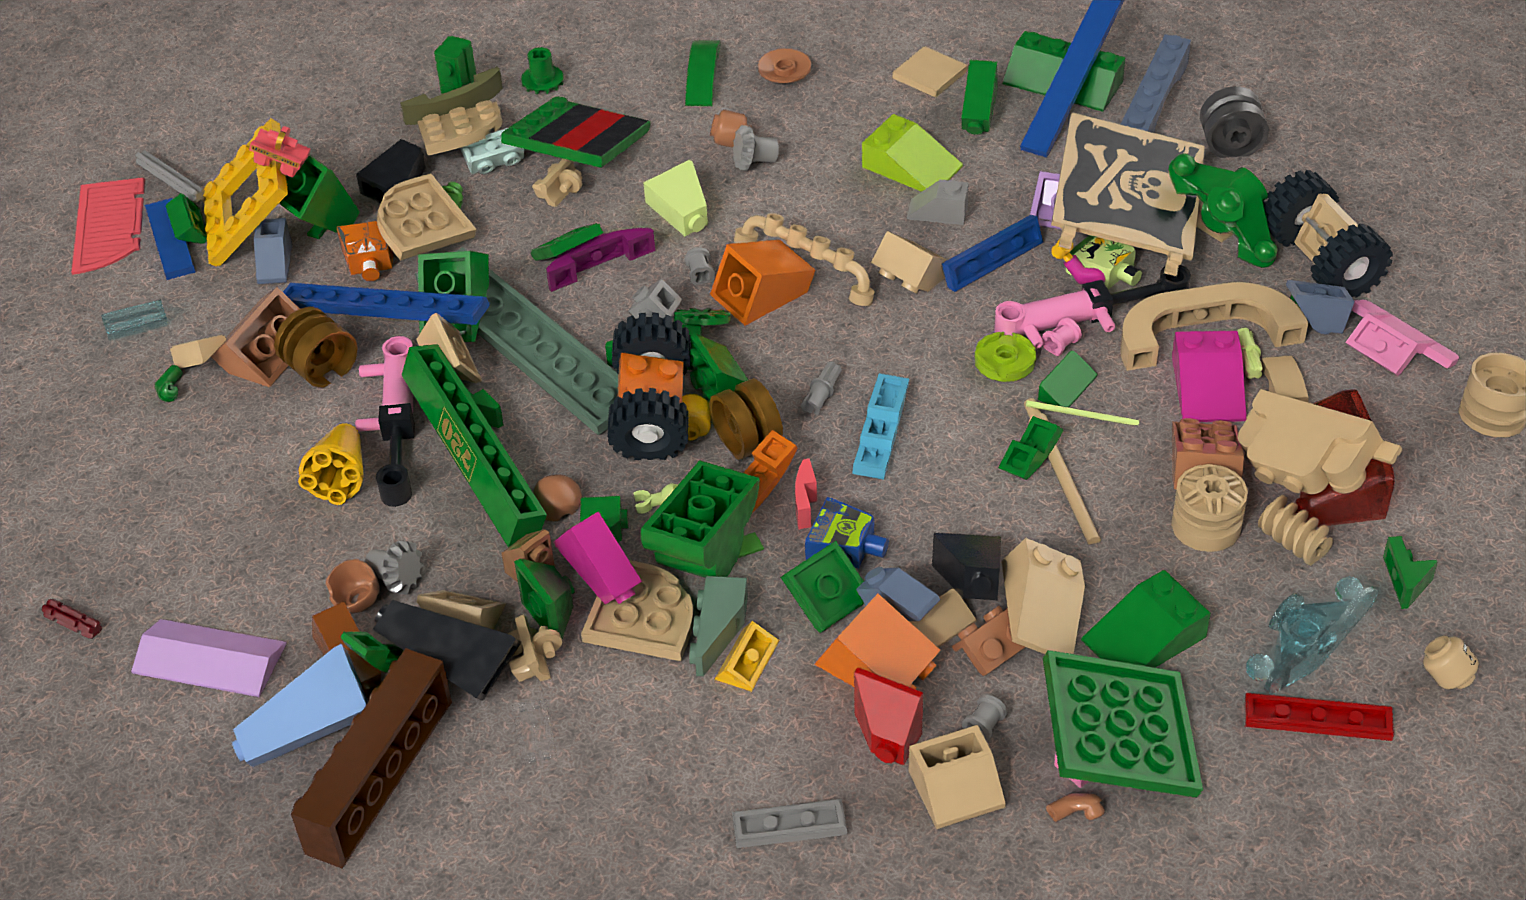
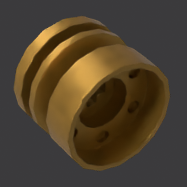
(315, 345)

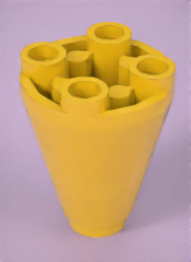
(334, 465)

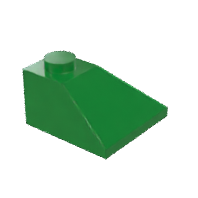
(545, 594)

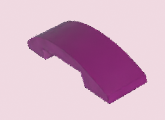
(600, 249)

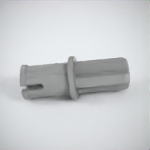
(821, 388)

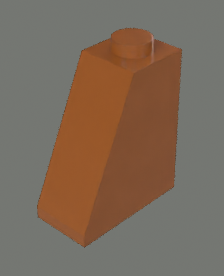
(327, 632)

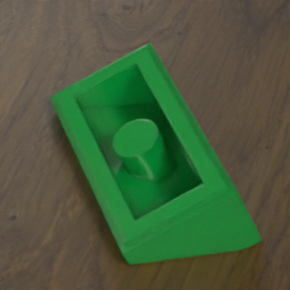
(186, 220)
(1066, 381)

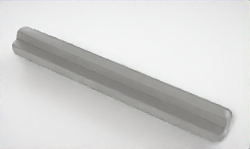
(170, 176)

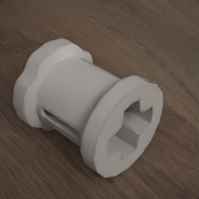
(698, 261)
(986, 715)

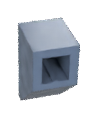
(272, 251)

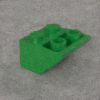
(713, 367)

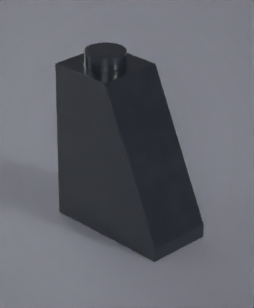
(395, 165)
(968, 563)

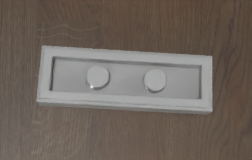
(789, 823)

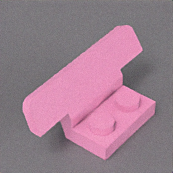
(1392, 341)

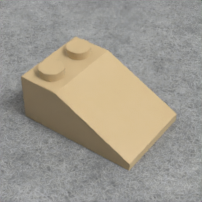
(1043, 596)

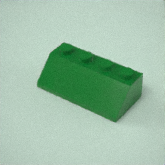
(1038, 58)

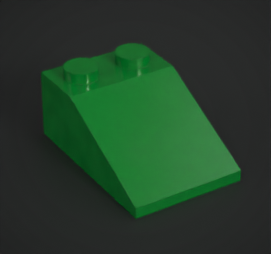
(454, 274)
(1150, 624)

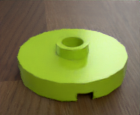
(1005, 356)

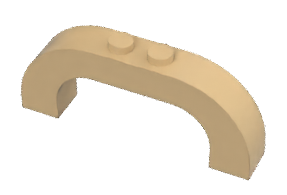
(1207, 304)

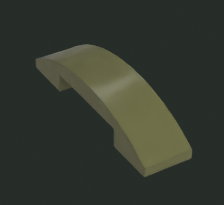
(484, 88)

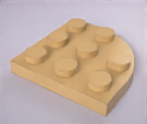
(459, 127)
(421, 218)
(650, 622)

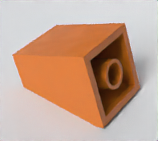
(759, 278)
(881, 644)

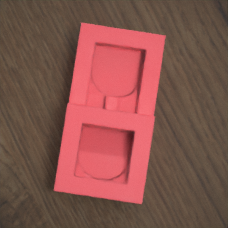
(805, 493)

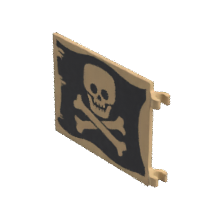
(1120, 189)

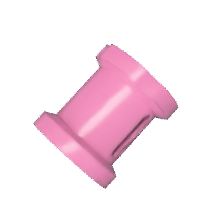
(1064, 334)

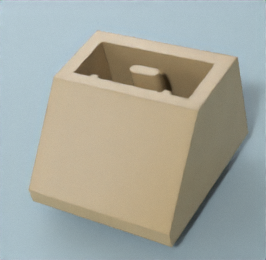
(956, 776)

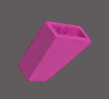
(599, 559)

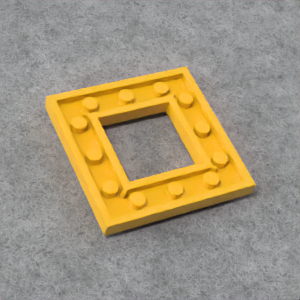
(227, 231)

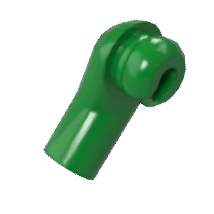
(165, 384)

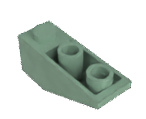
(721, 618)

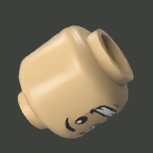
(1450, 662)

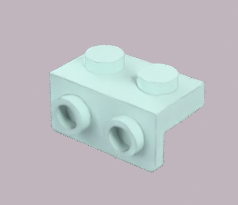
(490, 153)

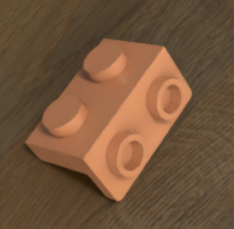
(990, 643)

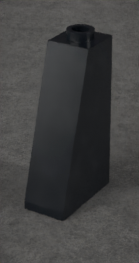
(470, 652)

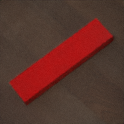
(1319, 716)

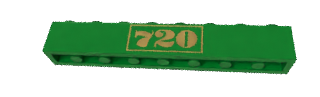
(472, 444)

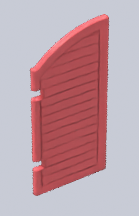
(106, 223)

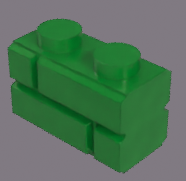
(455, 63)

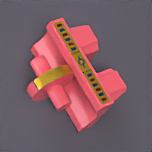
(279, 148)

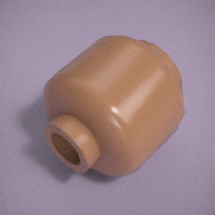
(725, 126)

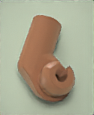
(1076, 802)

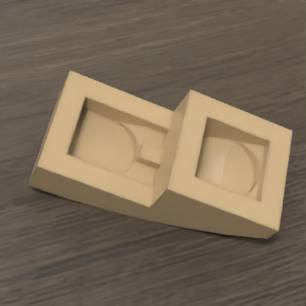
(1284, 377)

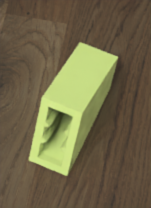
(678, 198)

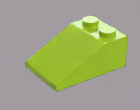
(907, 154)

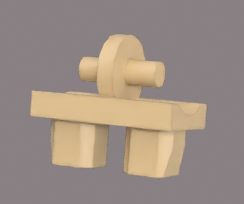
(559, 182)
(536, 647)

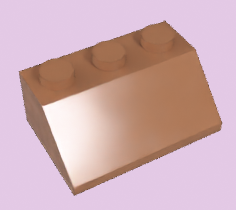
(250, 345)

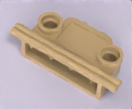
(1310, 445)

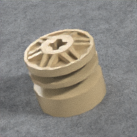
(1495, 395)
(1209, 507)

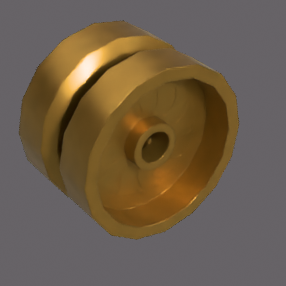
(744, 417)

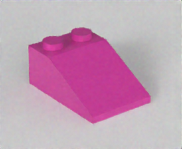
(1209, 375)

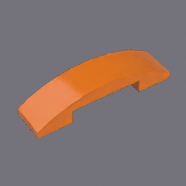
(770, 463)

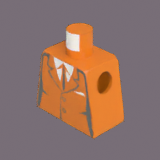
(365, 250)

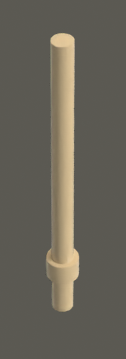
(1068, 485)

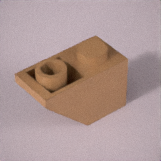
(531, 547)

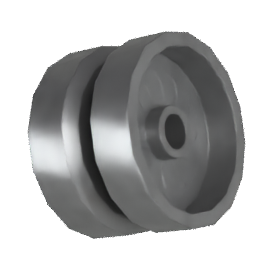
(1233, 122)

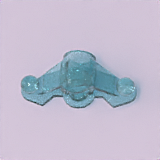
(1309, 633)

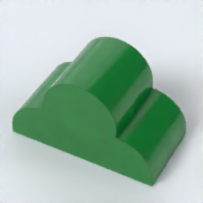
(703, 521)

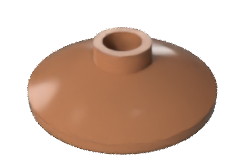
(784, 65)

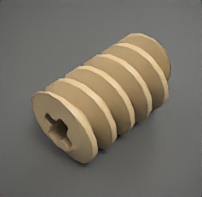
(1295, 531)

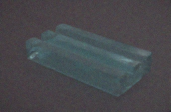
(136, 323)

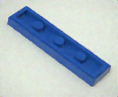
(172, 251)
(992, 253)

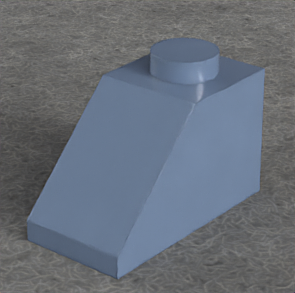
(1323, 305)
(900, 591)

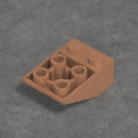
(1205, 444)

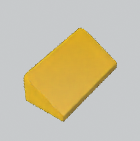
(748, 657)

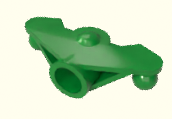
(1230, 203)

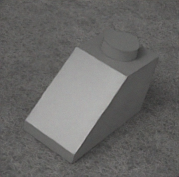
(941, 203)

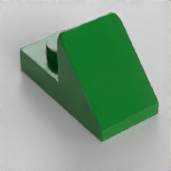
(1407, 576)

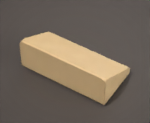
(196, 352)
(945, 618)

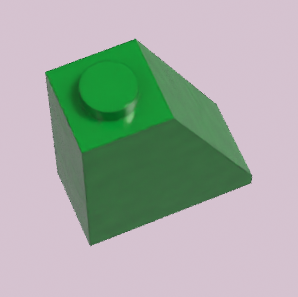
(979, 96)

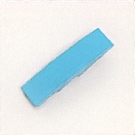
(880, 426)

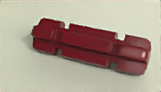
(71, 618)

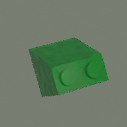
(319, 197)

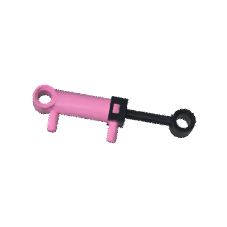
(1091, 304)
(394, 419)

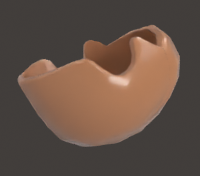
(558, 496)
(350, 579)

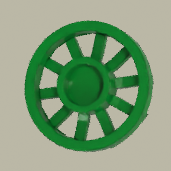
(702, 318)

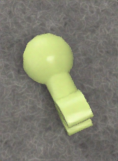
(652, 500)

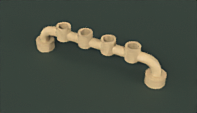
(818, 248)

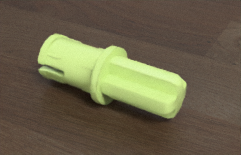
(1250, 354)

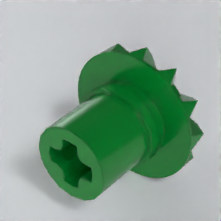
(541, 72)

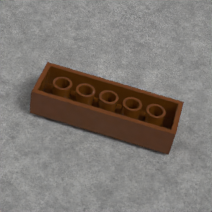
(371, 758)

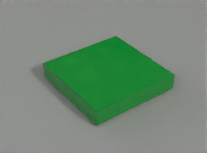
(566, 241)
(825, 586)

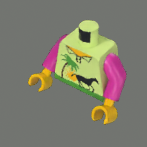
(1099, 260)

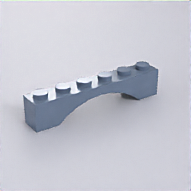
(1158, 80)

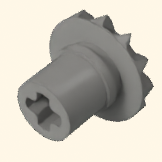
(752, 148)
(397, 566)

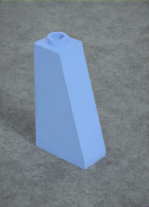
(305, 710)

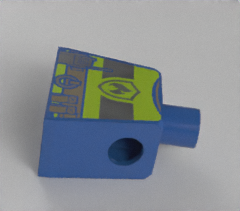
(847, 526)

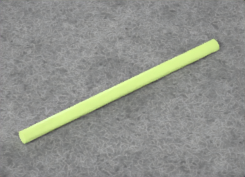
(1089, 414)

